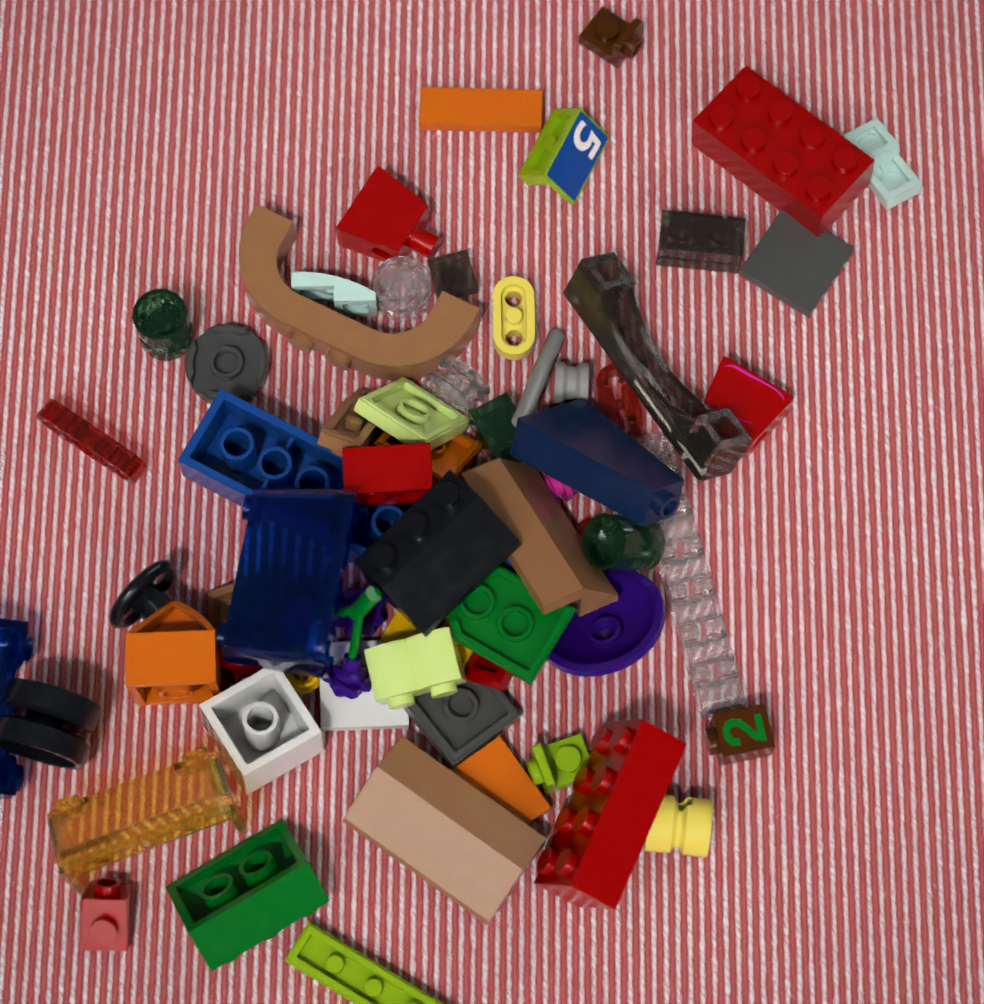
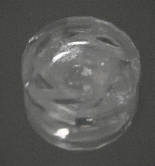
(402, 290)
(457, 384)

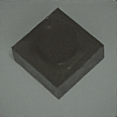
(453, 274)

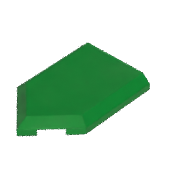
(507, 625)

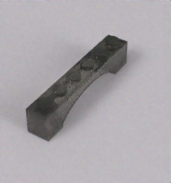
(605, 300)

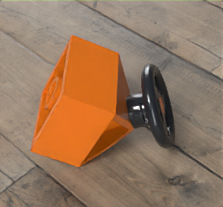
(170, 652)

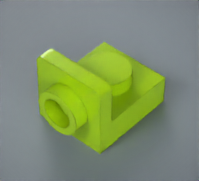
(557, 763)

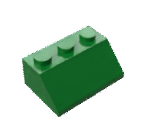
(247, 895)

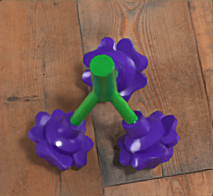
(359, 613)

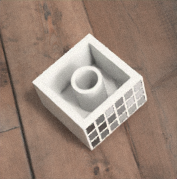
(261, 728)

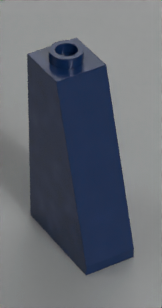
(598, 460)

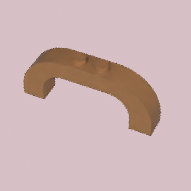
(341, 339)

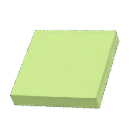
(411, 414)

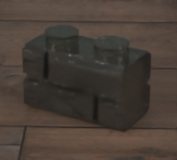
(700, 241)

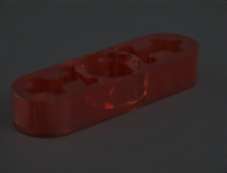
(91, 441)

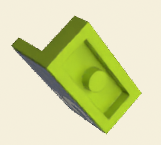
(565, 153)

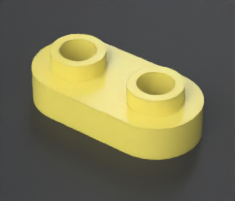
(513, 320)

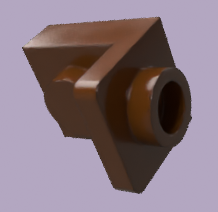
(612, 37)

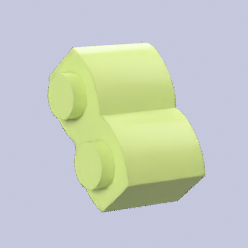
(415, 667)

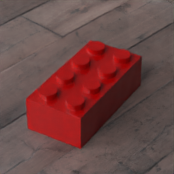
(781, 151)
(609, 813)

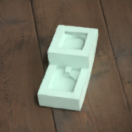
(891, 176)
(348, 296)

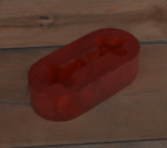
(629, 401)

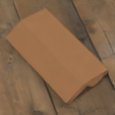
(551, 549)
(444, 830)

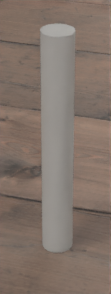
(539, 375)

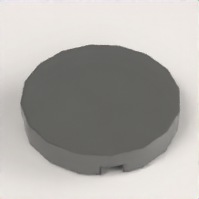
(228, 360)

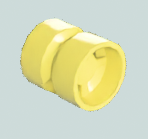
(681, 826)

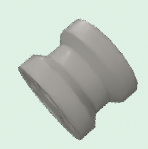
(571, 382)

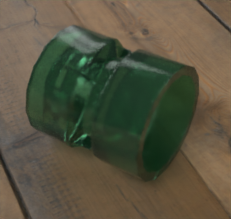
(163, 324)
(622, 544)

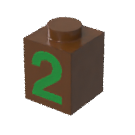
(740, 735)

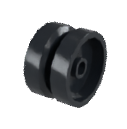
(47, 723)

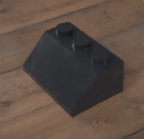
(437, 553)

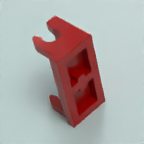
(388, 473)

